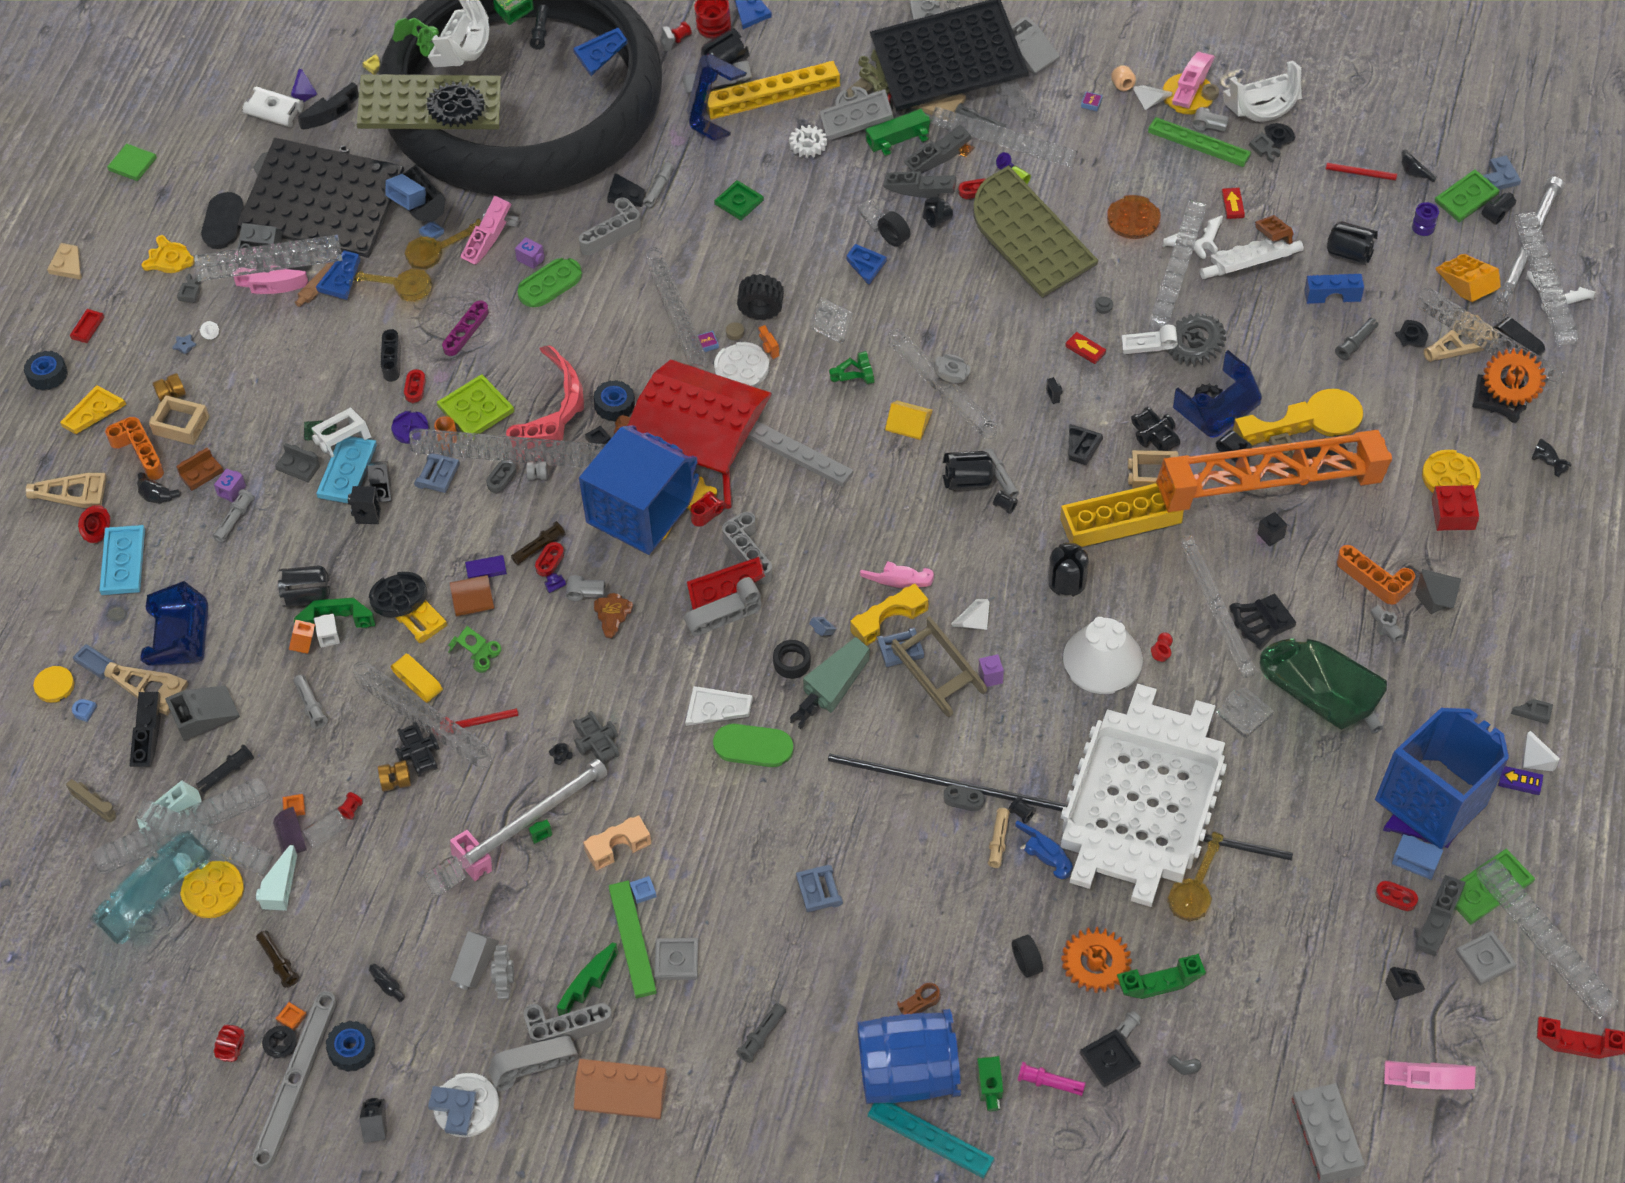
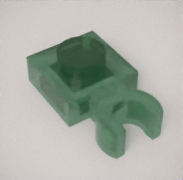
(308, 433)

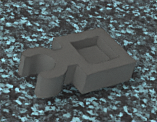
(1263, 145)
(189, 291)

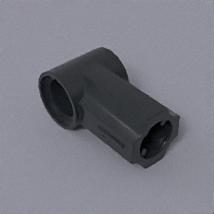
(1496, 210)

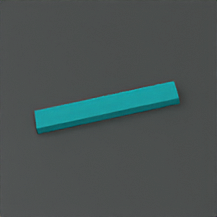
(932, 1138)

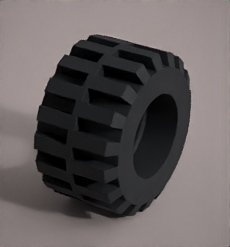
(760, 297)

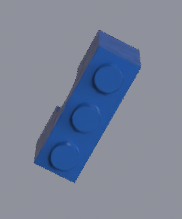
(1321, 286)

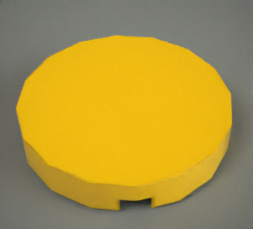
(53, 684)

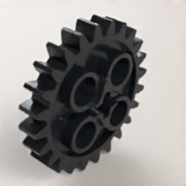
(455, 104)

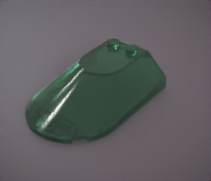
(1323, 680)

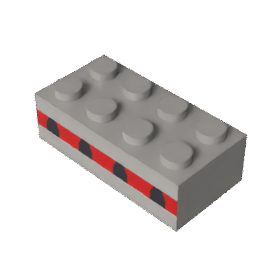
(1327, 1134)

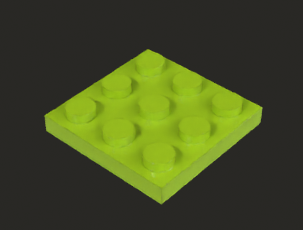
(475, 406)

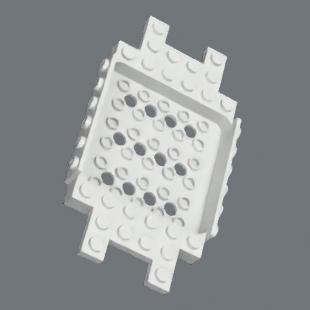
(1161, 740)

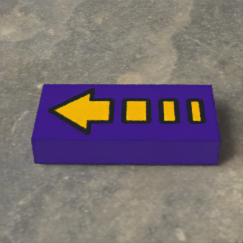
(1521, 780)

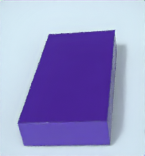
(488, 566)

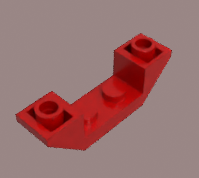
(1580, 1043)

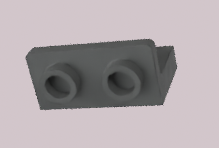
(298, 463)

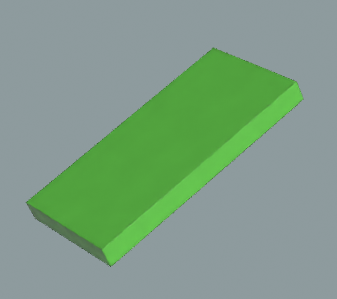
(1477, 900)

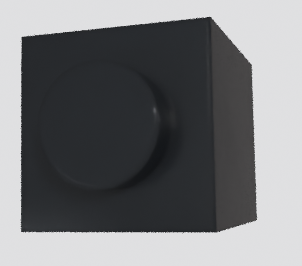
(1272, 529)

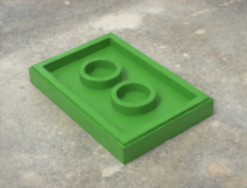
(1467, 195)

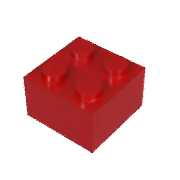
(1455, 507)

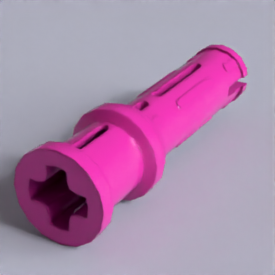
(1041, 1077)

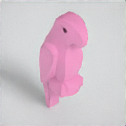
(900, 576)

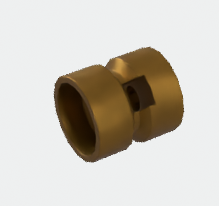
(170, 387)
(401, 772)

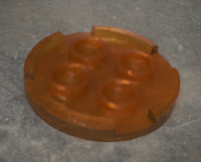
(1133, 217)

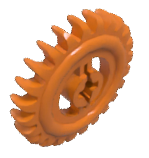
(1519, 365)
(1094, 949)

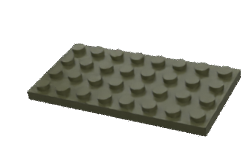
(402, 101)

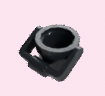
(936, 213)

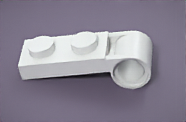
(1150, 341)

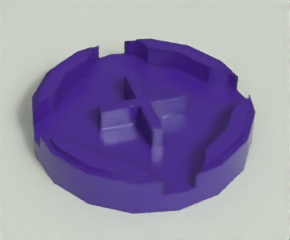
(405, 423)

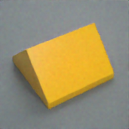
(907, 419)

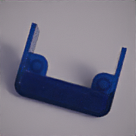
(707, 73)
(1219, 414)

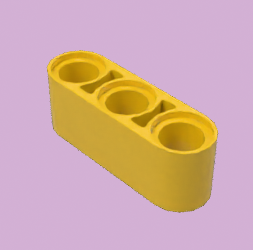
(416, 678)

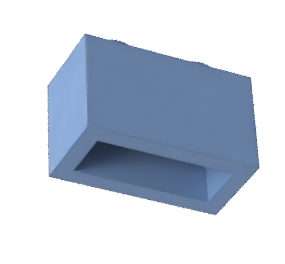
(405, 192)
(1417, 856)

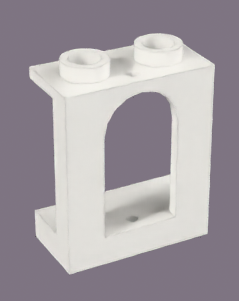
(357, 425)

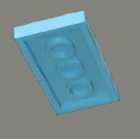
(346, 468)
(122, 560)

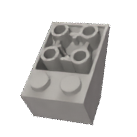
(1033, 45)

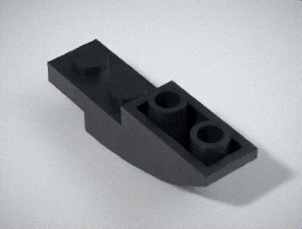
(329, 110)
(146, 730)

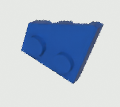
(865, 262)

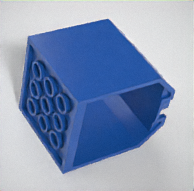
(638, 488)
(1426, 799)

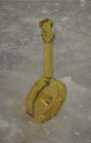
(427, 252)
(409, 285)
(1191, 897)

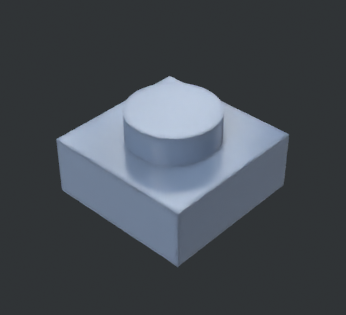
(822, 626)

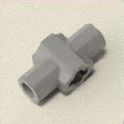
(1387, 623)

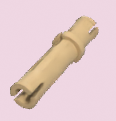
(997, 844)

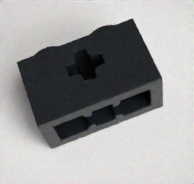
(364, 505)

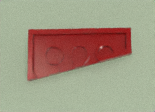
(723, 582)

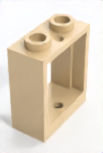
(194, 427)
(1145, 457)

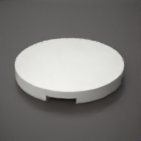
(742, 363)
(485, 1106)

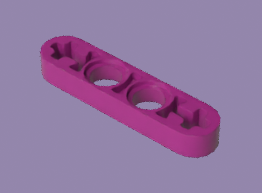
(462, 326)

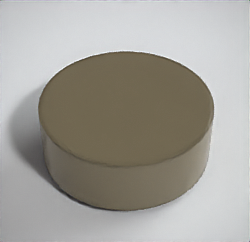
(1210, 92)
(734, 331)

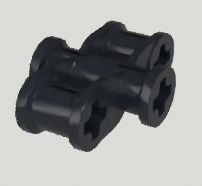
(1156, 430)
(417, 748)

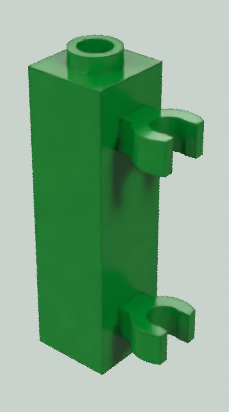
(898, 130)

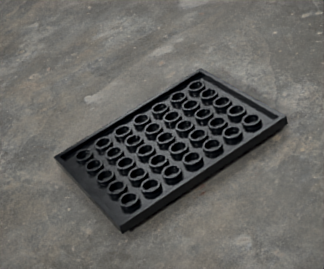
(948, 54)
(321, 194)

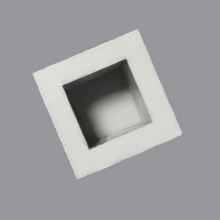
(327, 630)

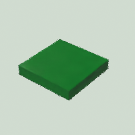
(739, 200)

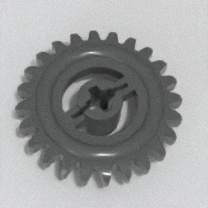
(1199, 346)

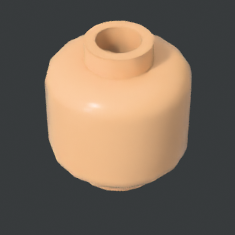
(1123, 78)

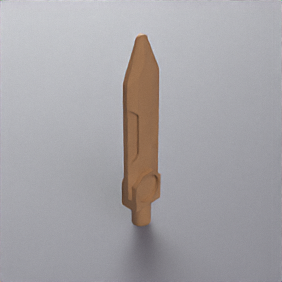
(309, 292)

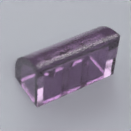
(289, 830)

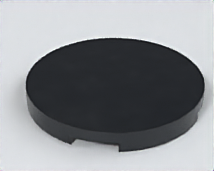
(398, 594)

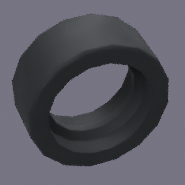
(893, 228)
(789, 671)
(1027, 956)

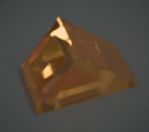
(966, 149)

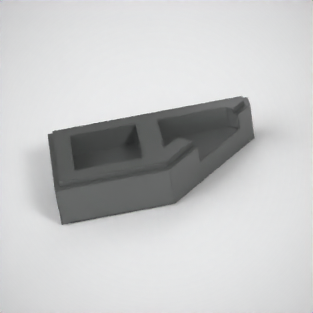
(1534, 710)

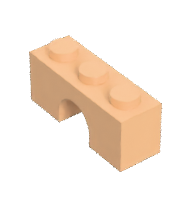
(630, 832)

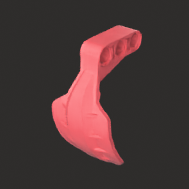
(553, 425)

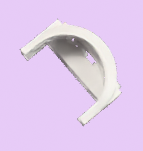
(446, 47)
(1242, 98)

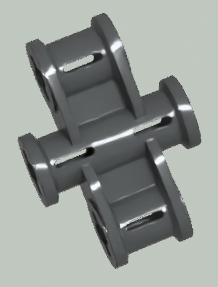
(596, 737)

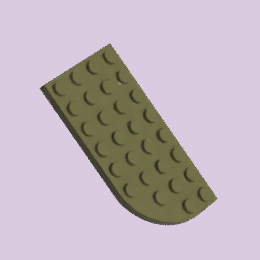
(1029, 233)

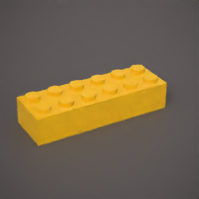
(1117, 516)

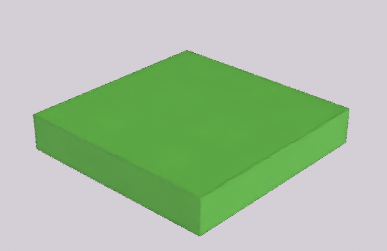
(132, 162)

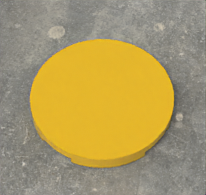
(1198, 101)
(1335, 412)
(1450, 469)
(212, 889)

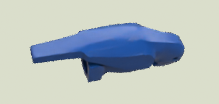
(1046, 851)

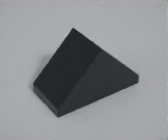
(1403, 982)

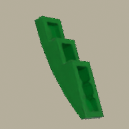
(591, 975)

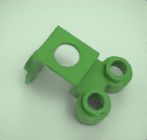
(406, 27)
(480, 650)

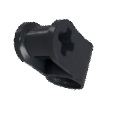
(1232, 441)

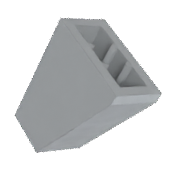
(473, 959)

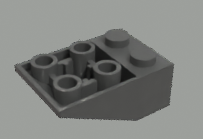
(258, 235)
(201, 709)

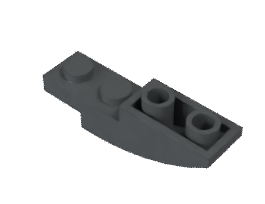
(936, 154)
(919, 186)
(1440, 915)

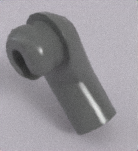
(1184, 1067)

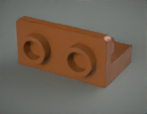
(1275, 229)
(199, 469)

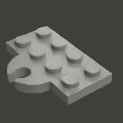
(855, 112)

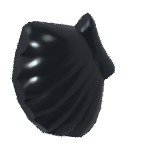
(1279, 134)
(1412, 334)

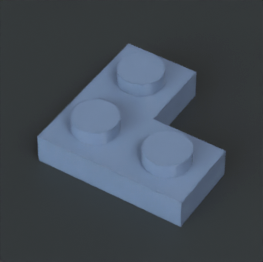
(1504, 173)
(458, 1104)

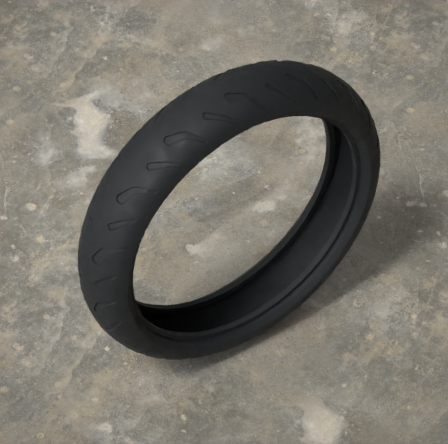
(547, 164)

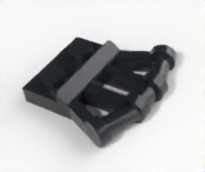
(1485, 400)
(1270, 611)

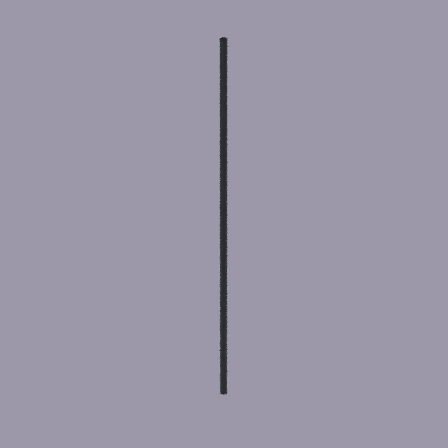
(1026, 799)

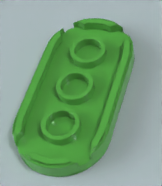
(549, 282)
(753, 745)

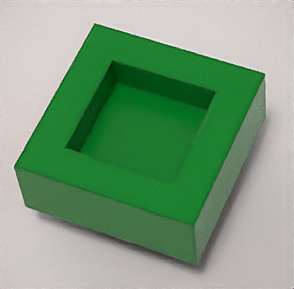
(540, 831)

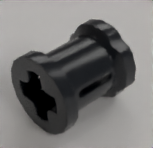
(1005, 502)
(1022, 810)

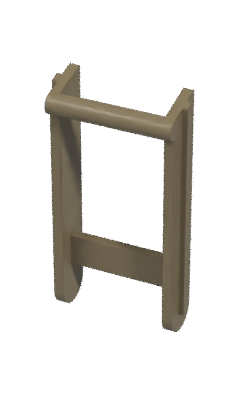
(940, 694)

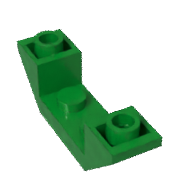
(339, 607)
(1162, 981)

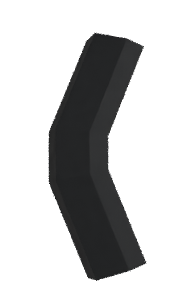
(434, 199)

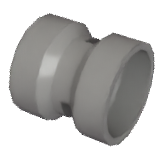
(542, 470)

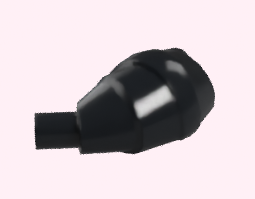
(1415, 168)
(154, 491)

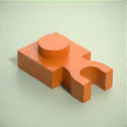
(770, 344)

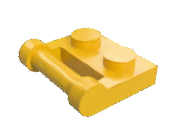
(427, 618)

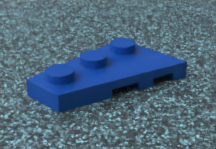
(752, 12)
(600, 50)
(340, 276)

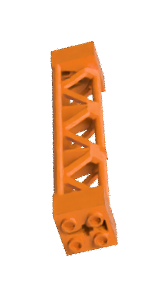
(1180, 485)

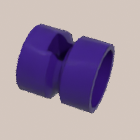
(1425, 219)

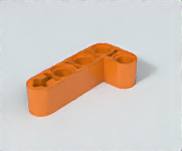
(132, 432)
(1366, 572)

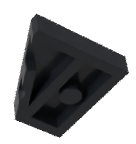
(624, 188)
(1082, 443)

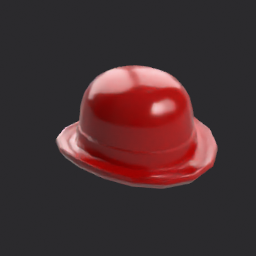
(93, 523)

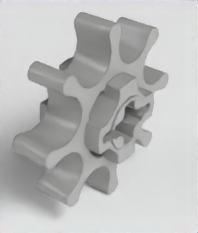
(502, 971)

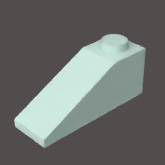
(178, 798)
(277, 883)

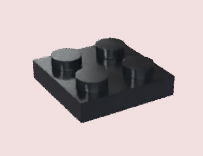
(1110, 1058)

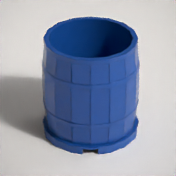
(909, 1057)

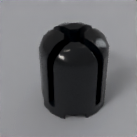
(727, 47)
(1351, 242)
(967, 470)
(1068, 569)
(300, 576)

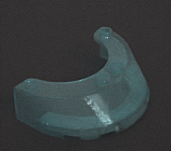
(148, 884)

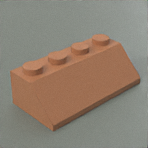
(620, 1089)

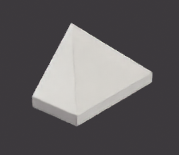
(1150, 96)
(974, 616)
(1537, 754)

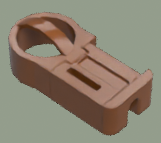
(916, 1003)

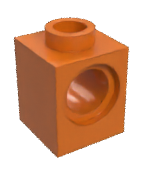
(301, 636)

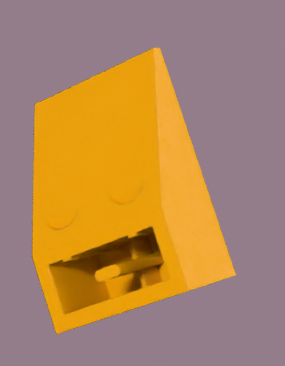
(1470, 277)

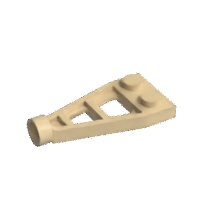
(1439, 351)
(92, 491)
(171, 683)

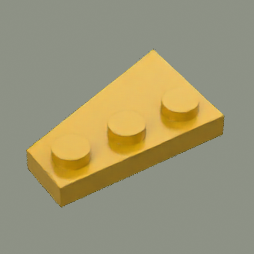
(91, 409)

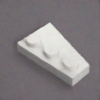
(716, 705)

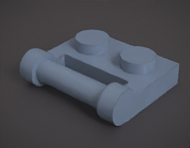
(442, 474)
(890, 659)
(812, 890)

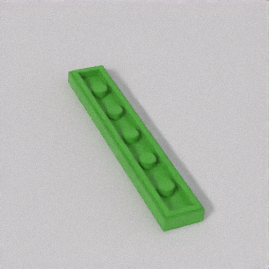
(1199, 142)
(632, 939)

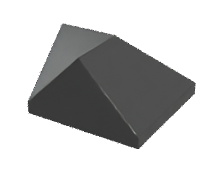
(1437, 590)

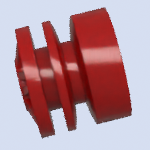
(712, 17)

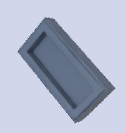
(92, 660)

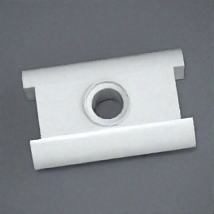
(273, 107)

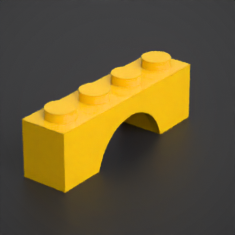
(1297, 420)
(908, 602)

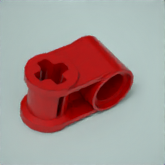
(706, 509)

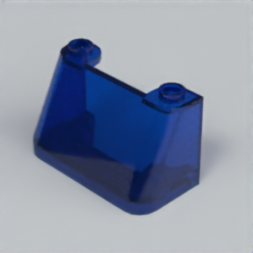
(179, 626)

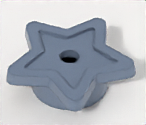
(186, 347)

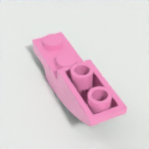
(1191, 78)
(488, 231)
(273, 282)
(1430, 1075)

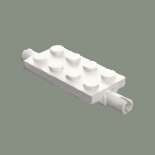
(1248, 255)

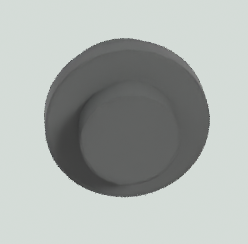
(1103, 305)

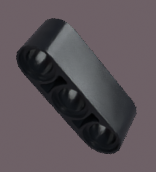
(1521, 335)
(390, 355)

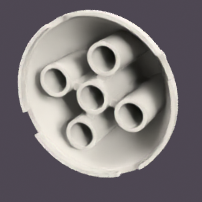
(1103, 657)

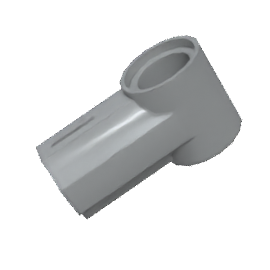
(1205, 119)
(579, 588)

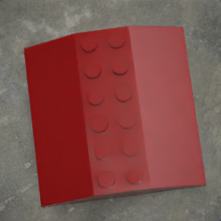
(699, 412)

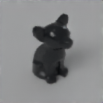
(1548, 454)

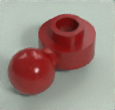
(1161, 649)

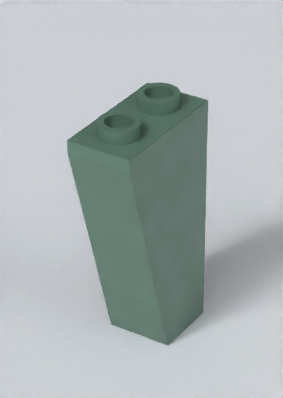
(837, 674)

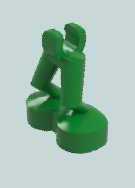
(862, 363)

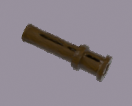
(544, 538)
(281, 965)

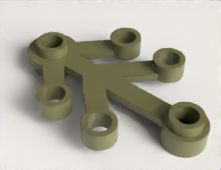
(867, 68)

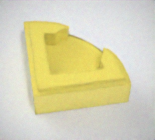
(372, 64)

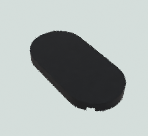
(221, 220)

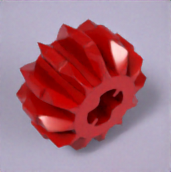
(229, 1043)

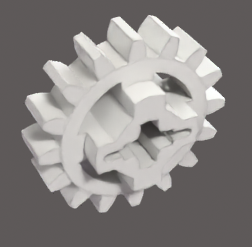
(808, 141)

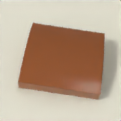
(471, 595)

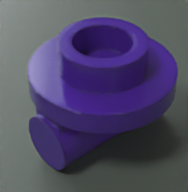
(1004, 160)
(554, 582)

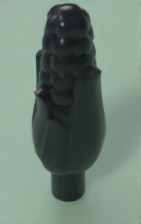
(386, 982)

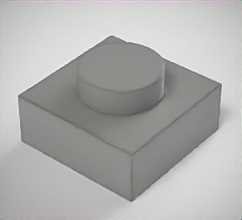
(667, 38)

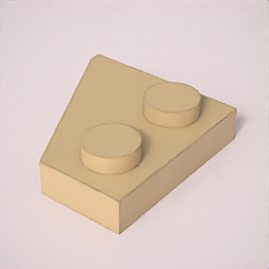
(66, 262)

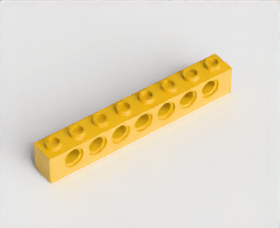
(772, 90)

